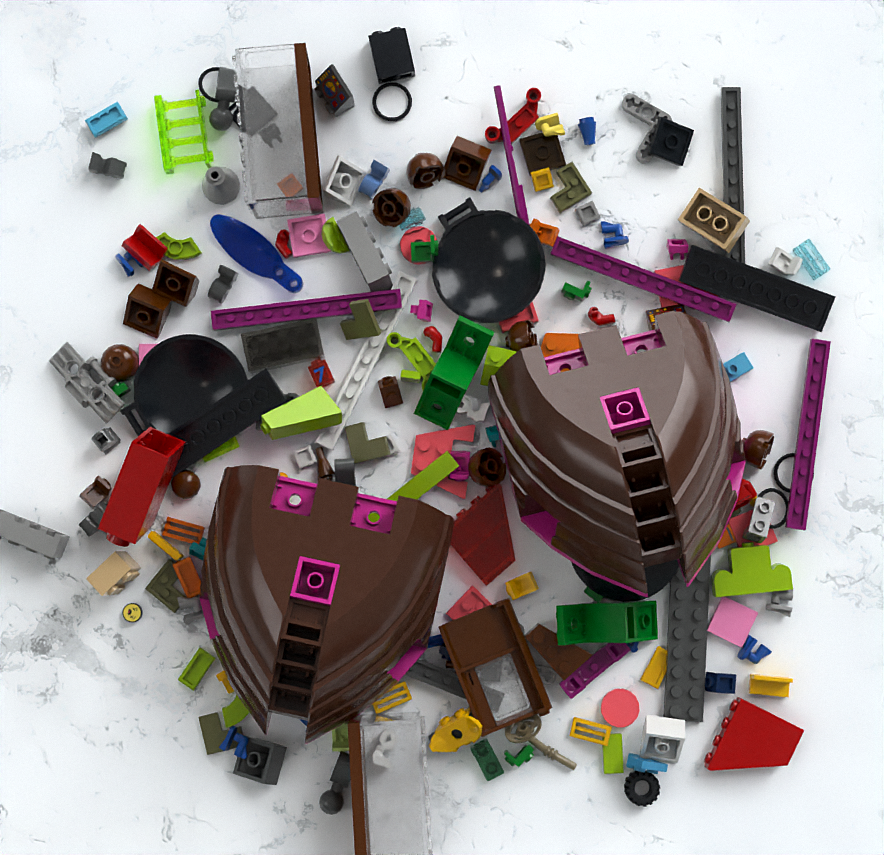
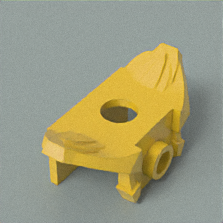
(444, 741)

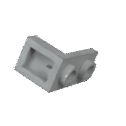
(760, 520)

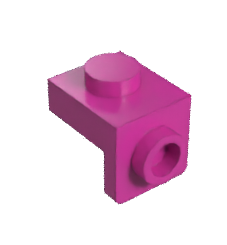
(461, 472)

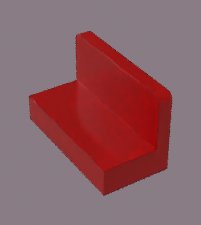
(145, 247)

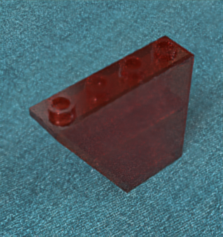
(484, 535)

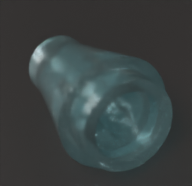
(414, 219)

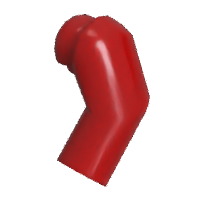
(282, 242)
(600, 319)
(435, 336)

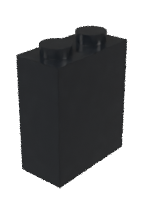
(391, 55)

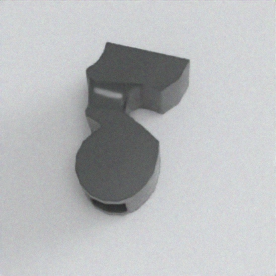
(108, 167)
(221, 286)
(106, 440)
(91, 522)

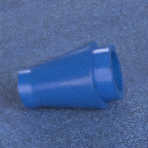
(588, 130)

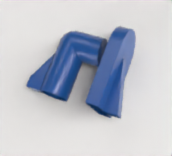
(493, 173)
(619, 238)
(127, 268)
(745, 651)
(241, 749)

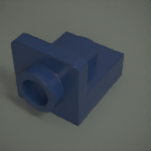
(720, 682)

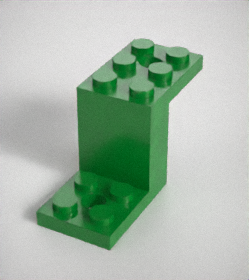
(453, 372)
(606, 622)

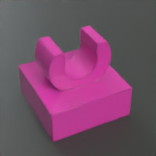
(677, 246)
(423, 311)

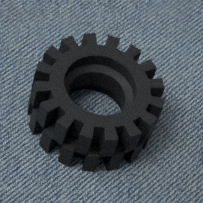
(646, 799)

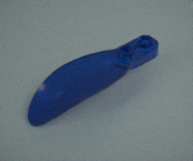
(253, 251)

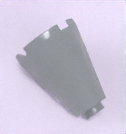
(220, 185)

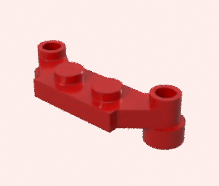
(518, 122)

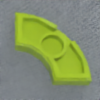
(179, 249)
(234, 712)

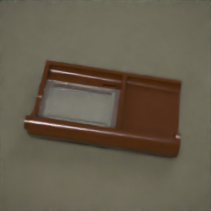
(500, 664)

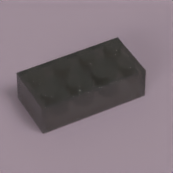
(283, 345)

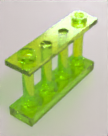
(168, 143)

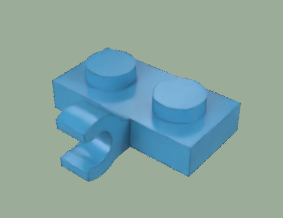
(641, 764)

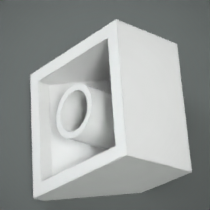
(662, 738)

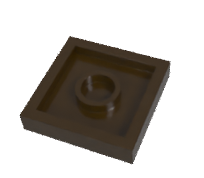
(542, 152)

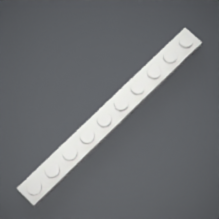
(365, 363)

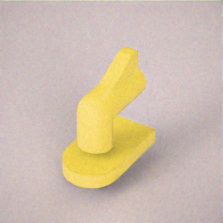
(550, 125)

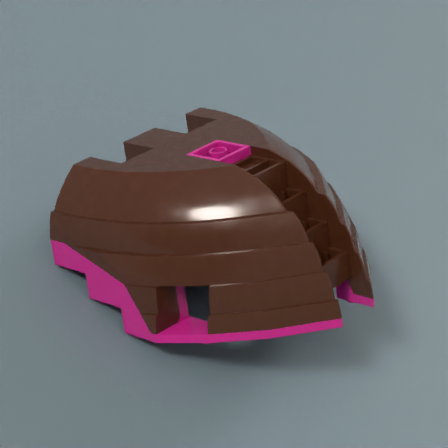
(625, 450)
(313, 597)

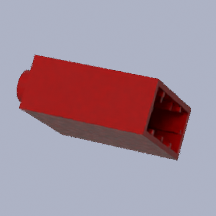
(141, 486)

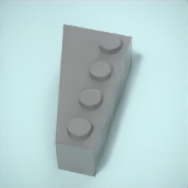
(364, 252)
(32, 535)

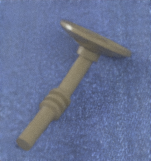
(527, 734)

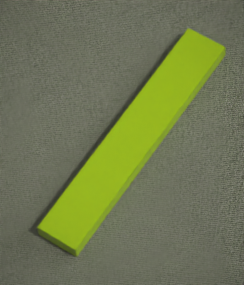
(423, 480)

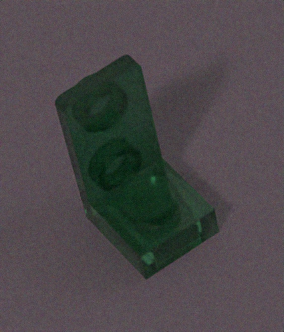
(487, 759)

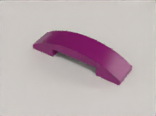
(593, 667)

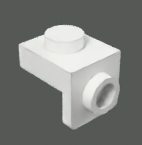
(785, 262)

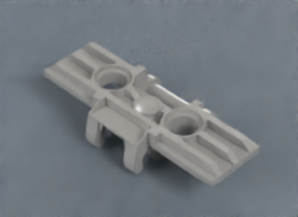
(83, 387)

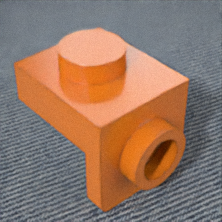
(546, 233)

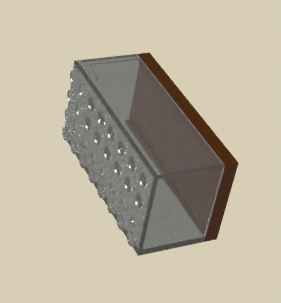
(277, 130)
(390, 784)

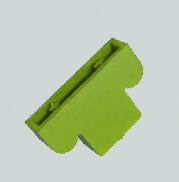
(750, 573)

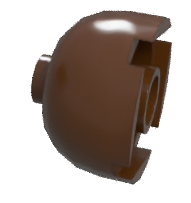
(424, 170)
(391, 207)
(521, 336)
(120, 362)
(757, 447)
(487, 467)

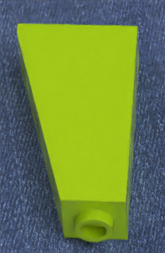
(301, 415)

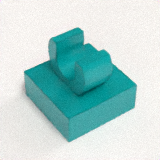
(492, 434)
(198, 550)

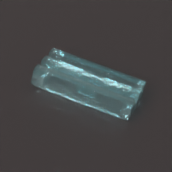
(805, 263)

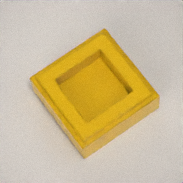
(542, 179)

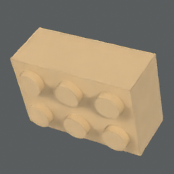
(714, 220)
(114, 573)

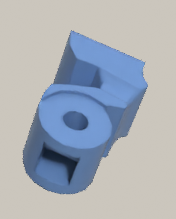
(374, 179)

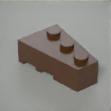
(562, 658)

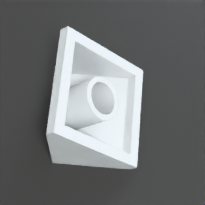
(343, 181)

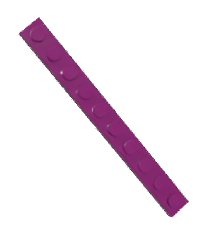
(643, 279)
(302, 309)
(807, 434)

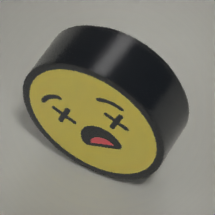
(132, 612)

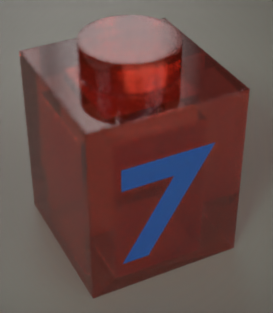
(321, 373)

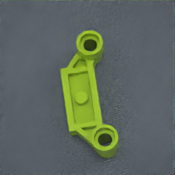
(415, 354)

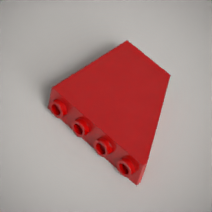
(752, 739)

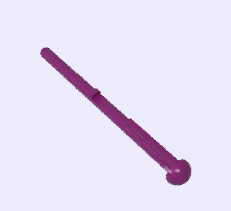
(517, 189)

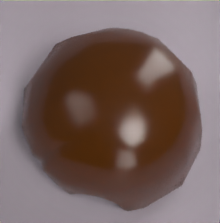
(185, 484)

